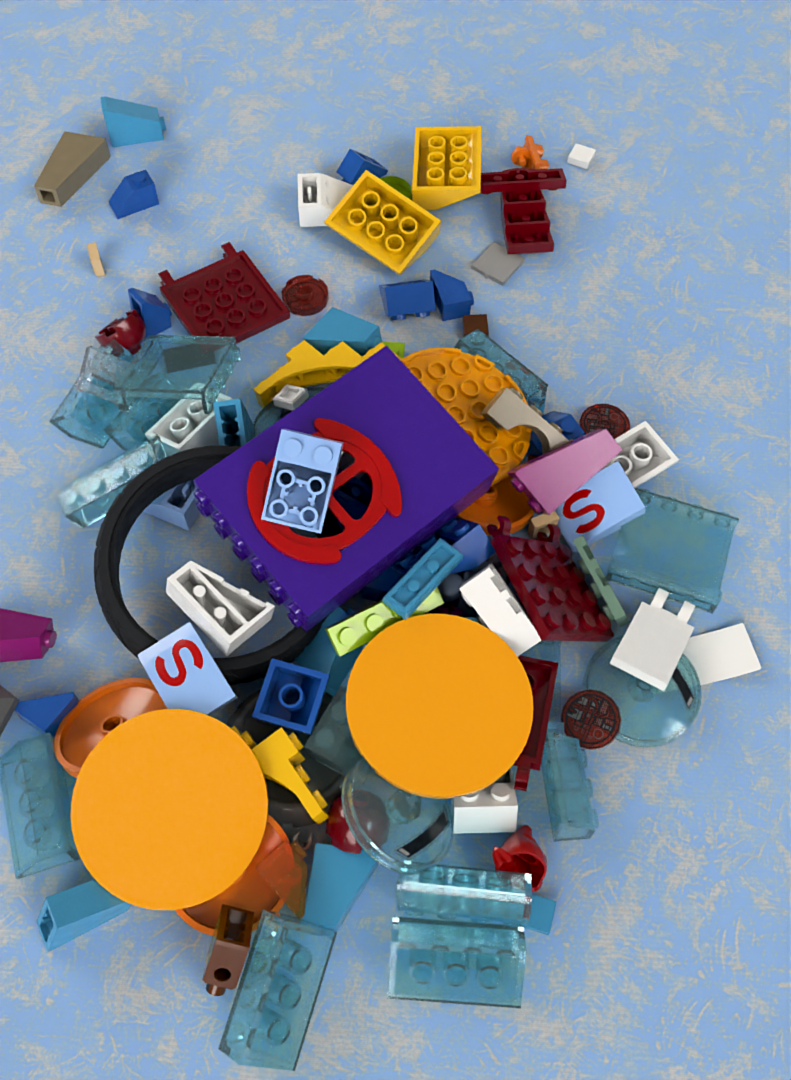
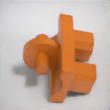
(529, 155)

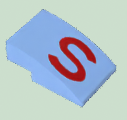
(599, 507)
(186, 673)

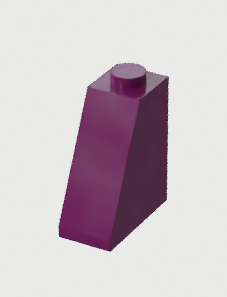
(24, 636)

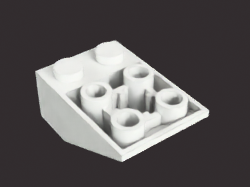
(318, 197)
(487, 810)

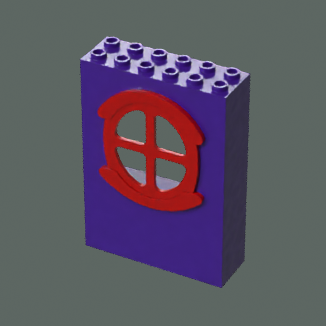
(419, 472)

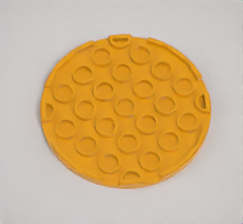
(464, 389)
(439, 705)
(169, 809)

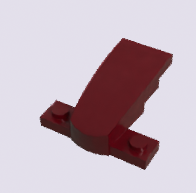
(523, 206)

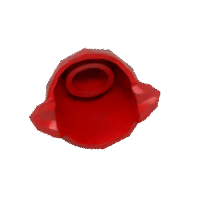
(522, 855)

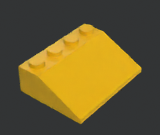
(446, 165)
(384, 223)

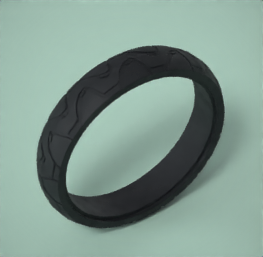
(110, 541)

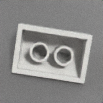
(187, 426)
(643, 454)

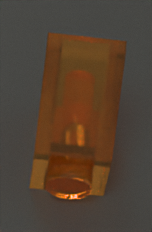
(287, 874)

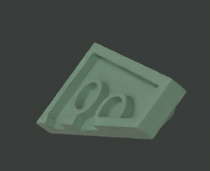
(600, 585)

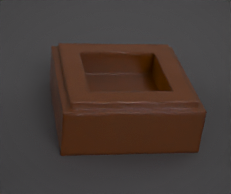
(475, 322)

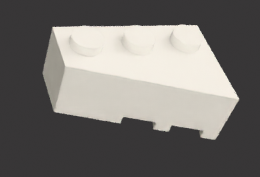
(217, 607)
(500, 609)

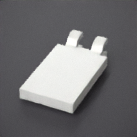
(654, 641)

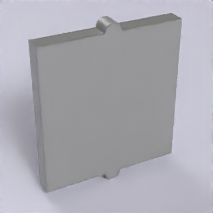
(497, 263)

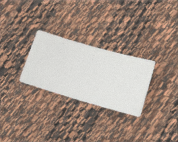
(722, 654)

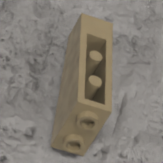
(70, 167)

